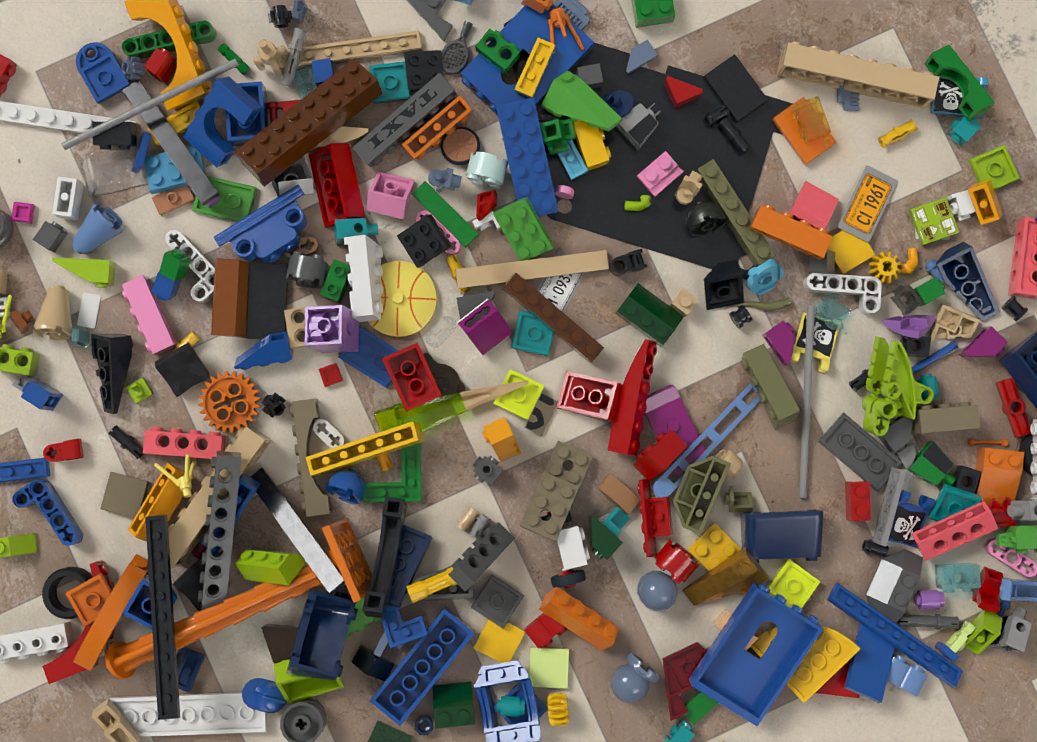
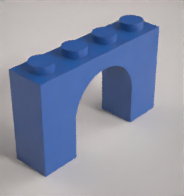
(202, 131)

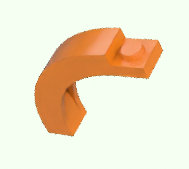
(111, 613)

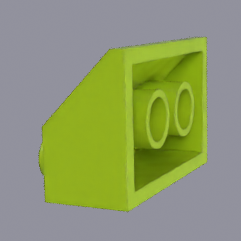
(270, 566)

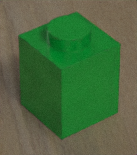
(175, 264)
(930, 290)

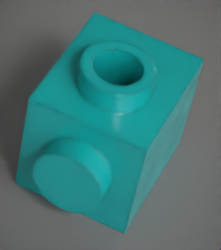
(963, 130)

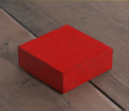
(331, 374)

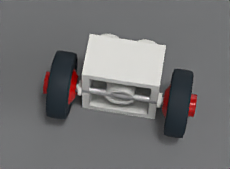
(572, 554)

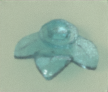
(833, 311)

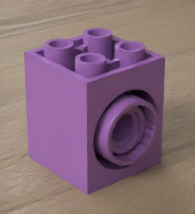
(331, 329)

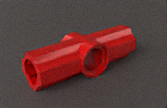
(1017, 419)

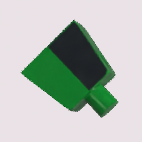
(932, 465)

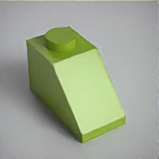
(18, 545)
(987, 630)

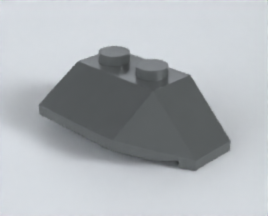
(894, 583)

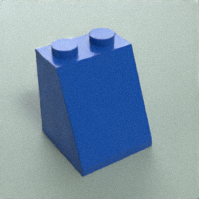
(140, 604)

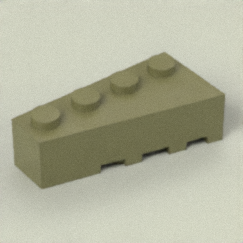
(770, 386)

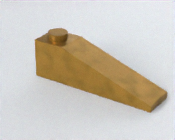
(727, 578)

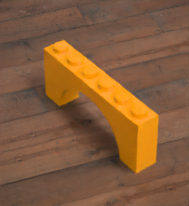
(189, 65)

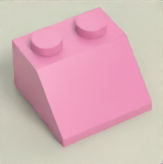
(389, 195)

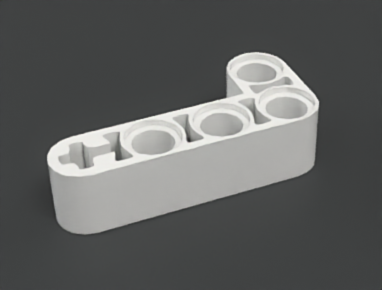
(196, 259)
(842, 288)

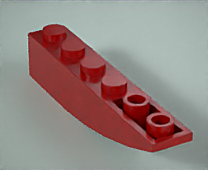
(632, 402)

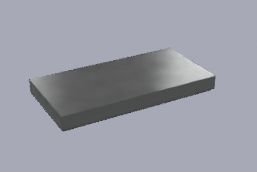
(859, 451)

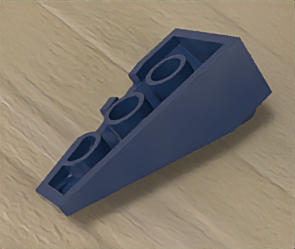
(965, 277)

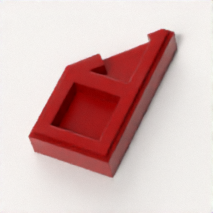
(486, 203)

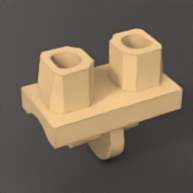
(688, 188)

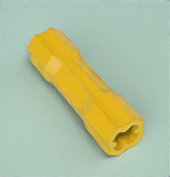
(421, 589)

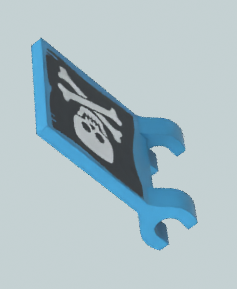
(949, 97)

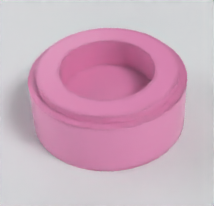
(564, 192)

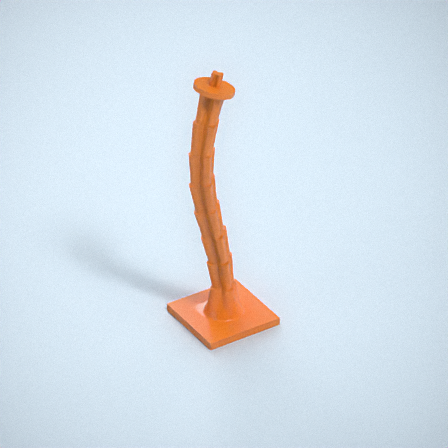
(344, 552)

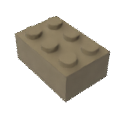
(945, 418)

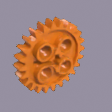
(224, 385)

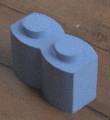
(905, 676)

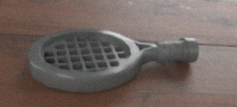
(464, 32)

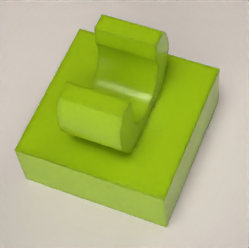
(139, 390)

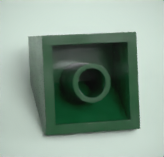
(602, 539)
(453, 705)

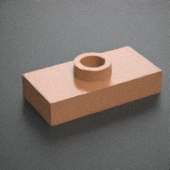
(173, 199)

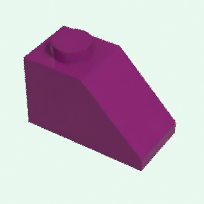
(781, 341)
(986, 344)

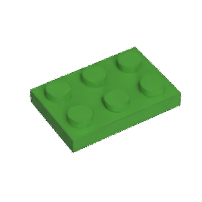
(523, 229)

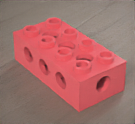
(1023, 260)

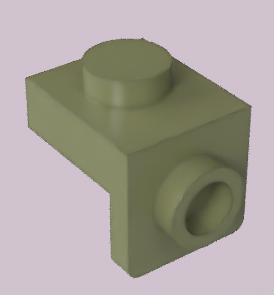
(738, 501)

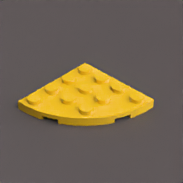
(820, 663)

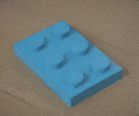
(164, 175)

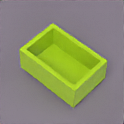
(299, 687)

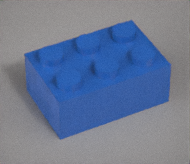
(238, 133)

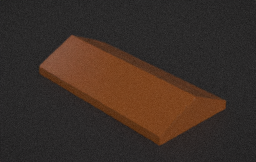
(230, 298)

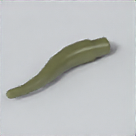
(772, 306)

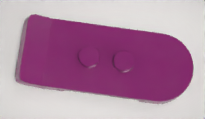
(668, 412)

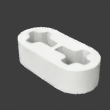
(331, 429)

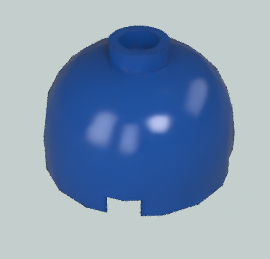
(347, 485)

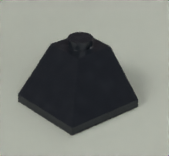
(724, 285)

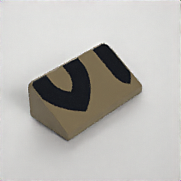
(541, 414)

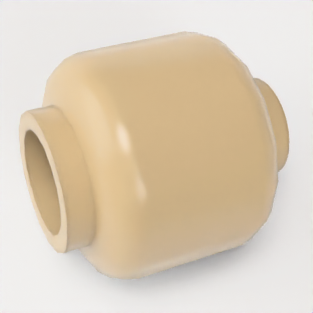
(736, 462)

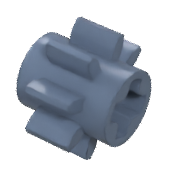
(133, 68)

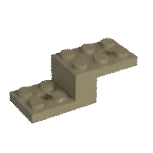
(556, 491)

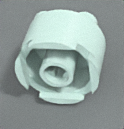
(486, 169)

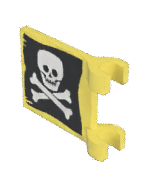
(822, 345)

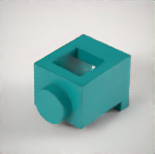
(680, 733)

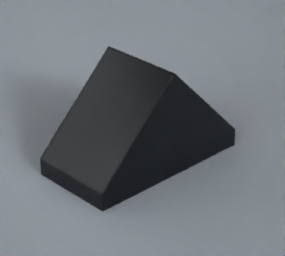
(371, 664)

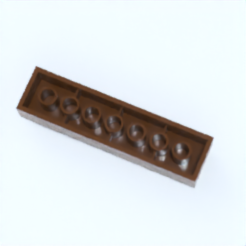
(309, 122)

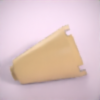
(55, 315)

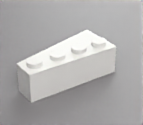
(365, 277)

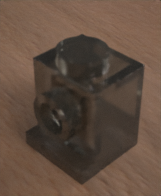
(912, 299)

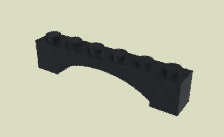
(380, 586)

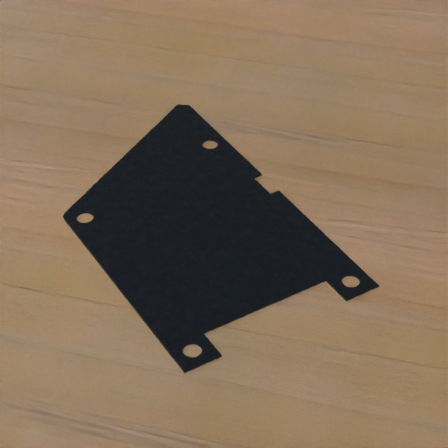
(690, 143)

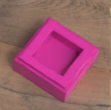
(22, 212)

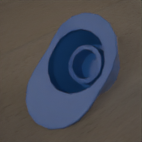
(263, 695)

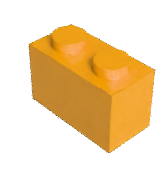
(985, 201)

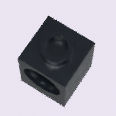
(923, 346)
(972, 475)

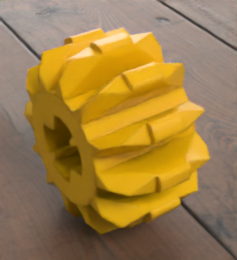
(891, 270)
(558, 709)

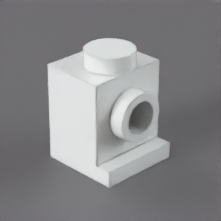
(961, 205)

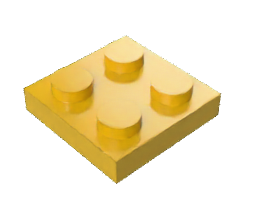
(713, 547)

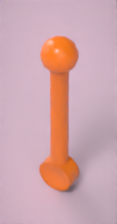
(1003, 442)

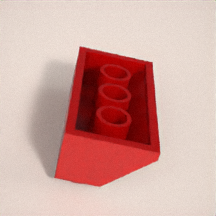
(336, 183)

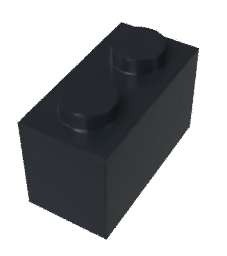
(121, 135)

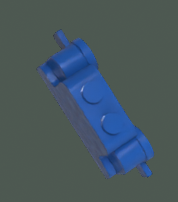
(268, 230)

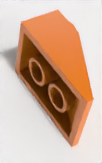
(999, 474)

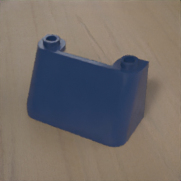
(783, 534)
(321, 636)

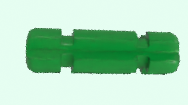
(229, 54)

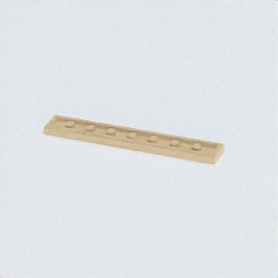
(358, 49)
(532, 269)

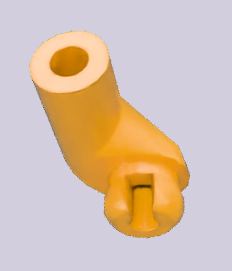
(912, 261)

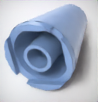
(97, 229)

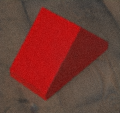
(681, 92)

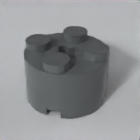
(307, 270)

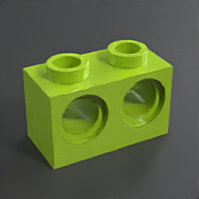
(15, 364)

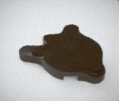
(445, 377)

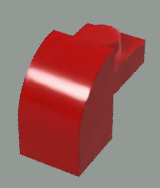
(990, 588)

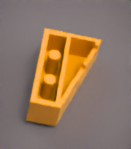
(501, 439)

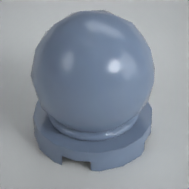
(657, 590)
(632, 680)

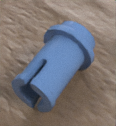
(932, 268)

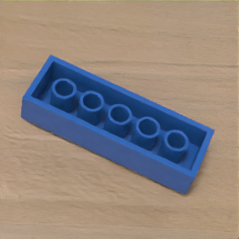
(527, 155)
(422, 666)

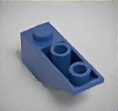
(269, 350)

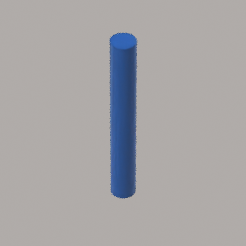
(934, 357)

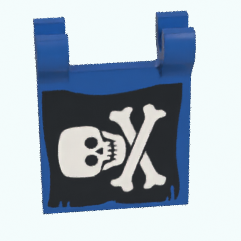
(909, 518)

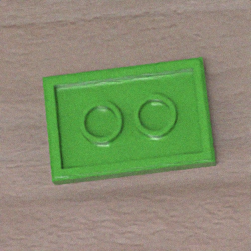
(235, 200)

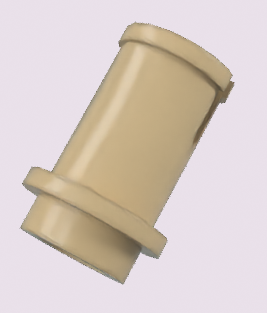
(467, 519)

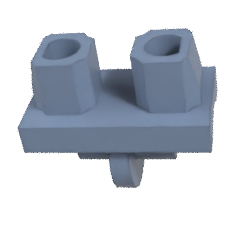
(444, 179)

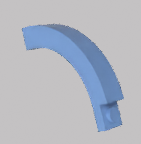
(1018, 590)

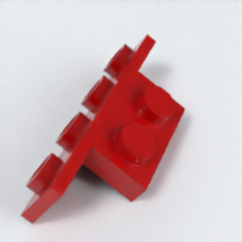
(655, 516)

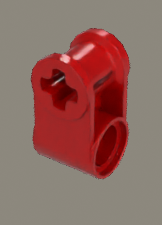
(66, 451)

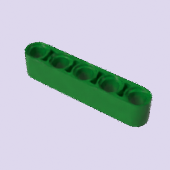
(160, 37)

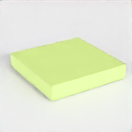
(549, 667)

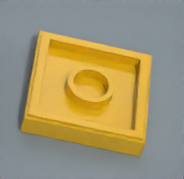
(849, 251)
(499, 642)

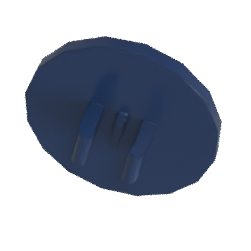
(620, 102)

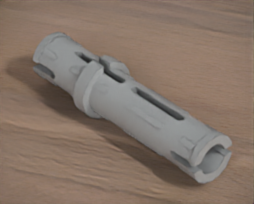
(299, 34)

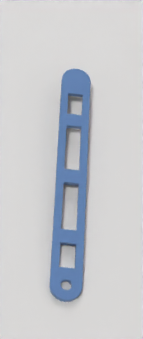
(664, 486)

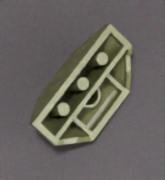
(699, 492)

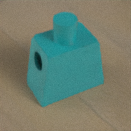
(345, 228)

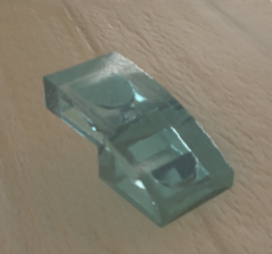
(305, 81)

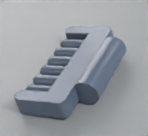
(577, 10)
(844, 97)

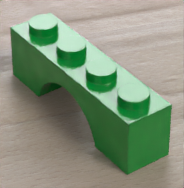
(948, 65)

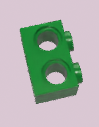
(494, 54)
(336, 281)

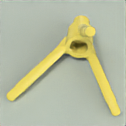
(185, 481)

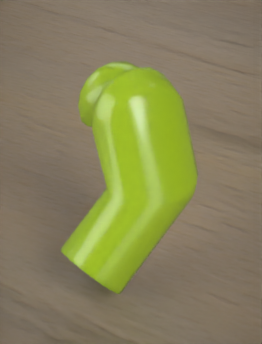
(636, 205)

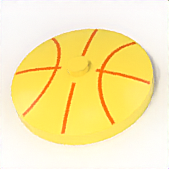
(407, 299)

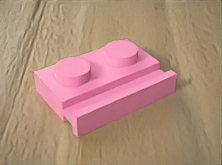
(660, 174)

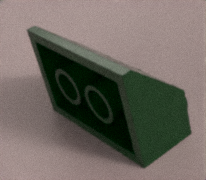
(649, 315)

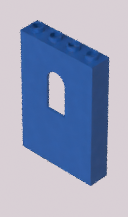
(523, 32)
(739, 678)

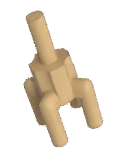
(270, 56)

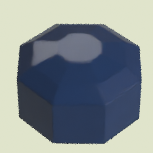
(424, 725)

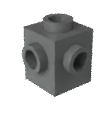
(494, 471)

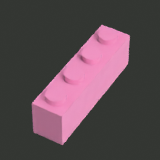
(149, 315)

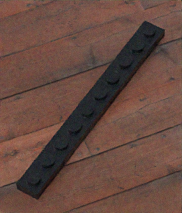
(162, 617)

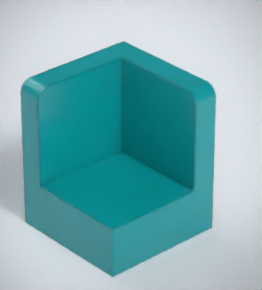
(616, 520)

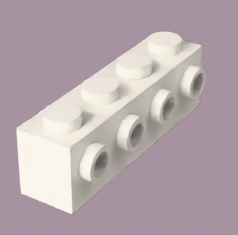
(35, 640)

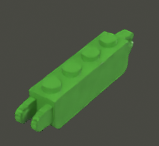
(1019, 538)

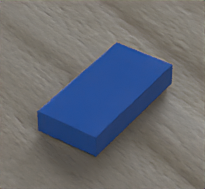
(141, 152)

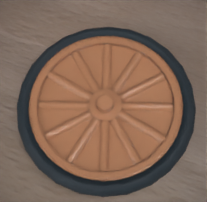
(459, 145)

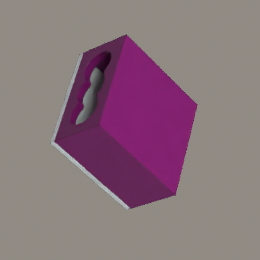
(485, 327)

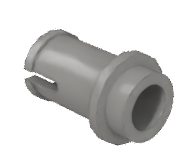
(480, 525)

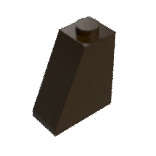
(279, 640)

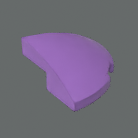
(910, 326)

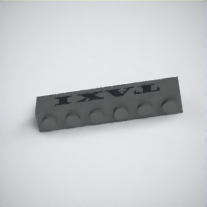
(405, 120)

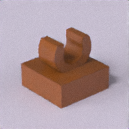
(21, 320)

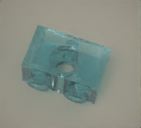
(969, 577)

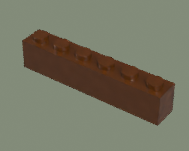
(552, 317)

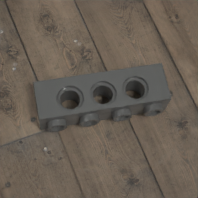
(478, 559)

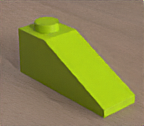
(92, 270)

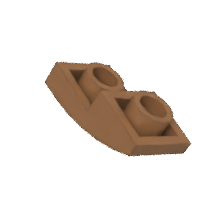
(618, 493)

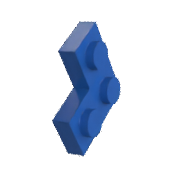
(402, 632)

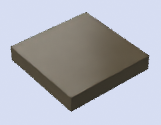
(124, 494)

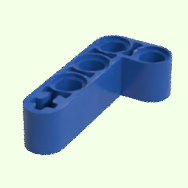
(53, 514)

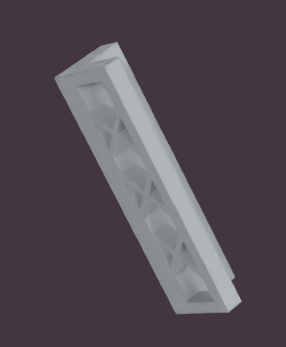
(897, 481)

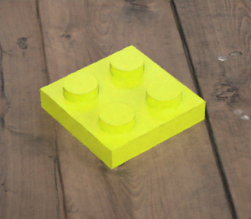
(521, 400)
(793, 583)

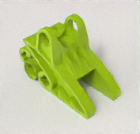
(896, 382)

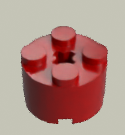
(676, 561)

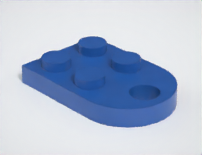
(102, 72)

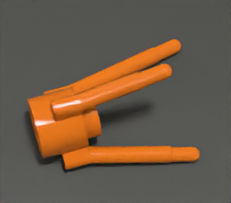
(559, 19)

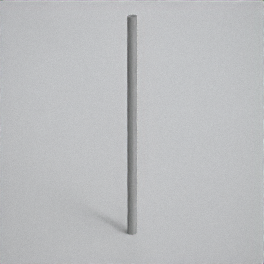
(149, 104)
(806, 402)

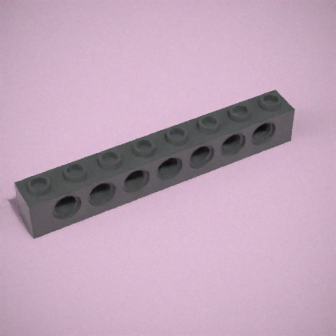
(231, 462)

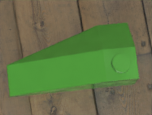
(575, 99)

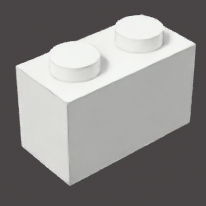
(68, 198)

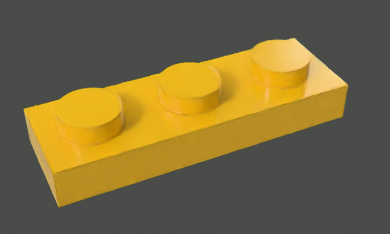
(535, 68)
(180, 119)

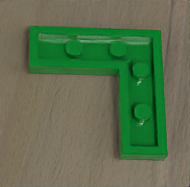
(411, 485)

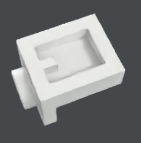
(485, 223)

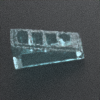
(80, 336)

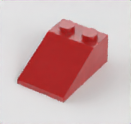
(411, 376)
(589, 396)

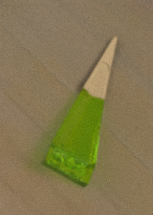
(441, 408)

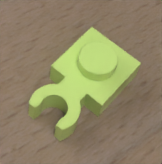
(958, 639)

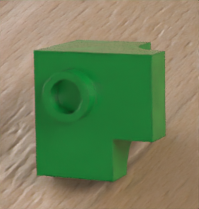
(557, 134)

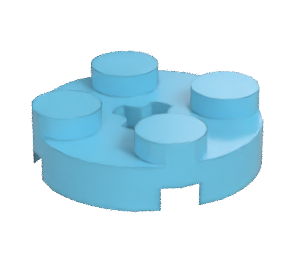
(763, 277)

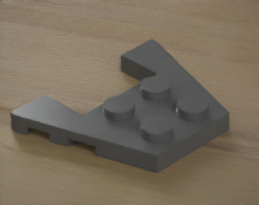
(429, 10)

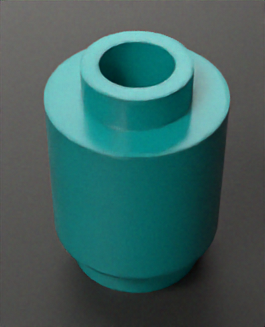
(931, 382)
(511, 706)

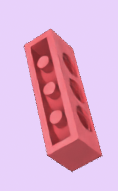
(154, 445)
(955, 530)

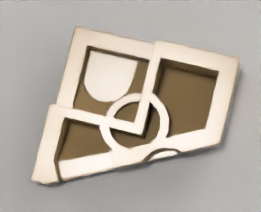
(953, 323)

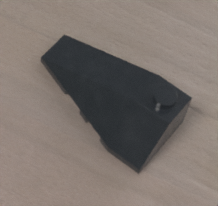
(113, 359)

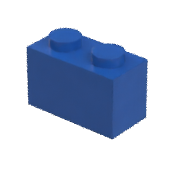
(41, 395)

